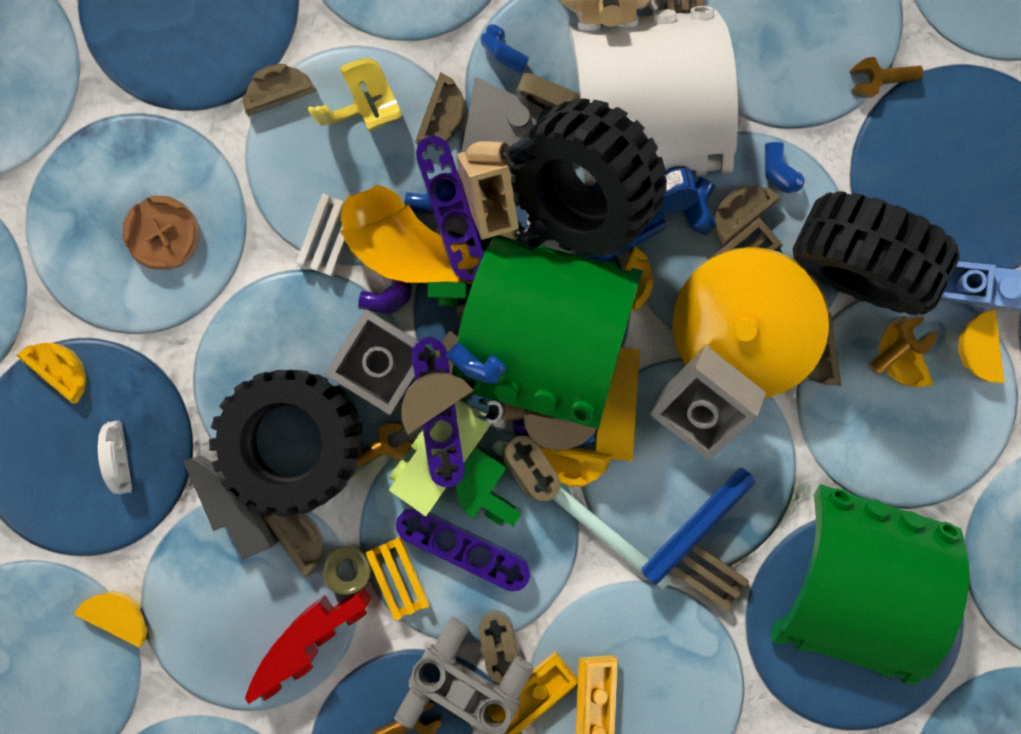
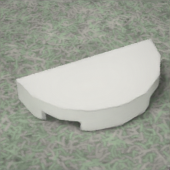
(113, 458)

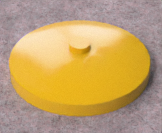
(756, 314)

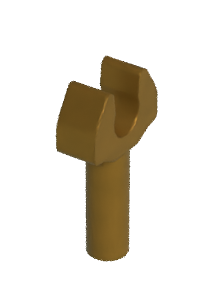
(880, 76)
(904, 343)
(384, 446)
(421, 726)

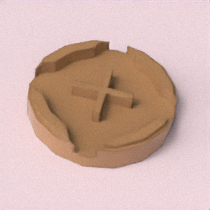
(161, 233)

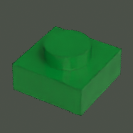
(447, 292)

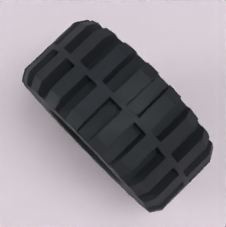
(617, 158)
(876, 252)
(239, 452)

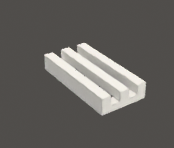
(312, 234)

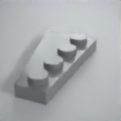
(495, 118)

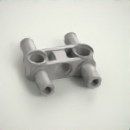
(461, 688)

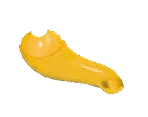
(395, 242)

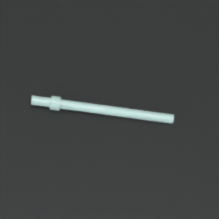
(589, 520)

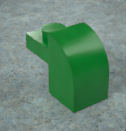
(476, 488)

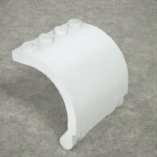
(669, 76)

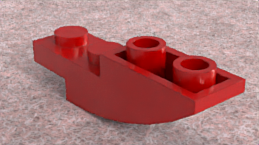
(295, 647)

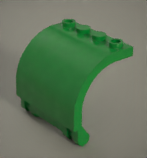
(551, 324)
(879, 588)

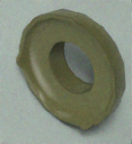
(330, 570)

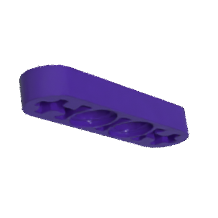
(446, 210)
(449, 415)
(460, 554)

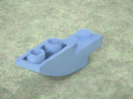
(984, 286)

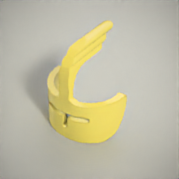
(370, 73)

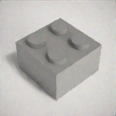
(376, 362)
(708, 403)

